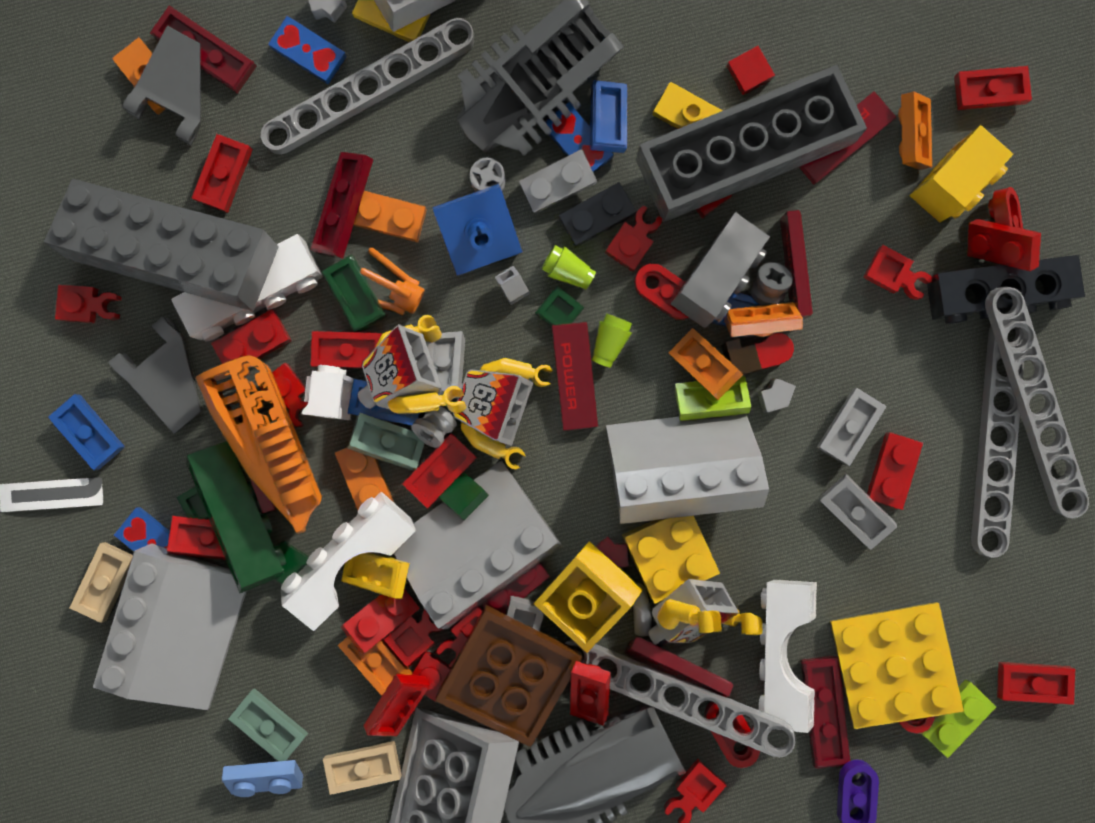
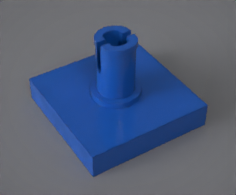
(477, 229)

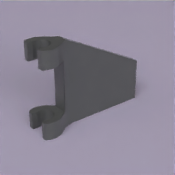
(172, 82)
(164, 378)

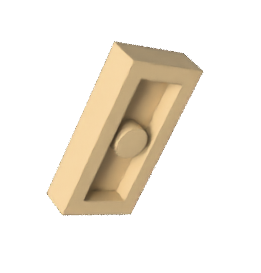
(102, 582)
(362, 767)

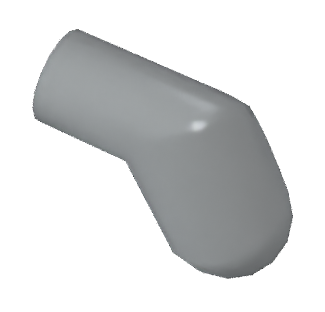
(642, 613)

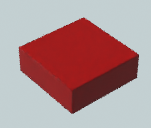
(750, 70)

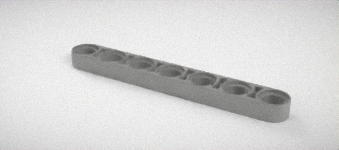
(350, 86)
(1025, 390)
(989, 452)
(694, 696)

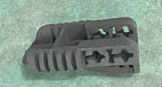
(534, 77)
(592, 770)

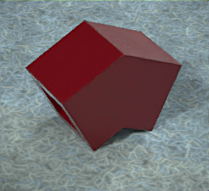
(614, 551)

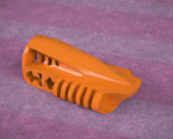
(269, 452)

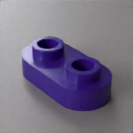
(857, 793)

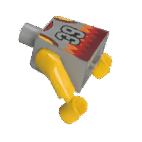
(403, 373)
(495, 405)
(698, 609)

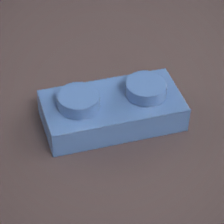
(262, 777)

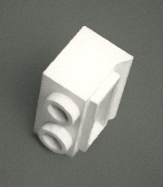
(328, 393)

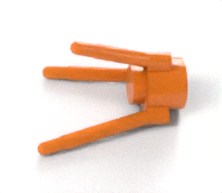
(404, 294)

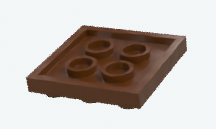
(508, 676)

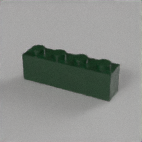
(235, 517)

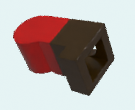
(769, 353)

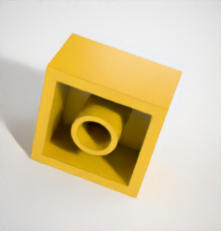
(962, 175)
(670, 554)
(588, 597)

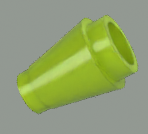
(568, 268)
(610, 339)

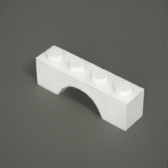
(290, 272)
(376, 528)
(785, 696)

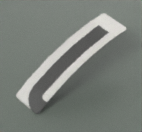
(51, 494)

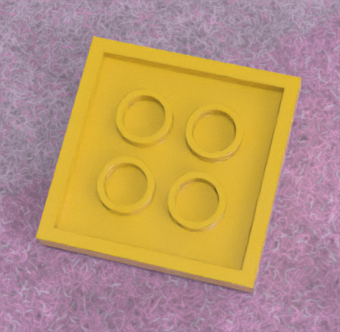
(896, 665)

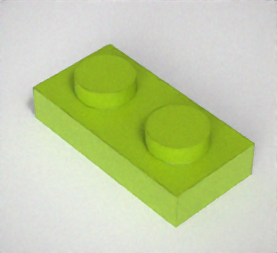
(698, 403)
(953, 729)

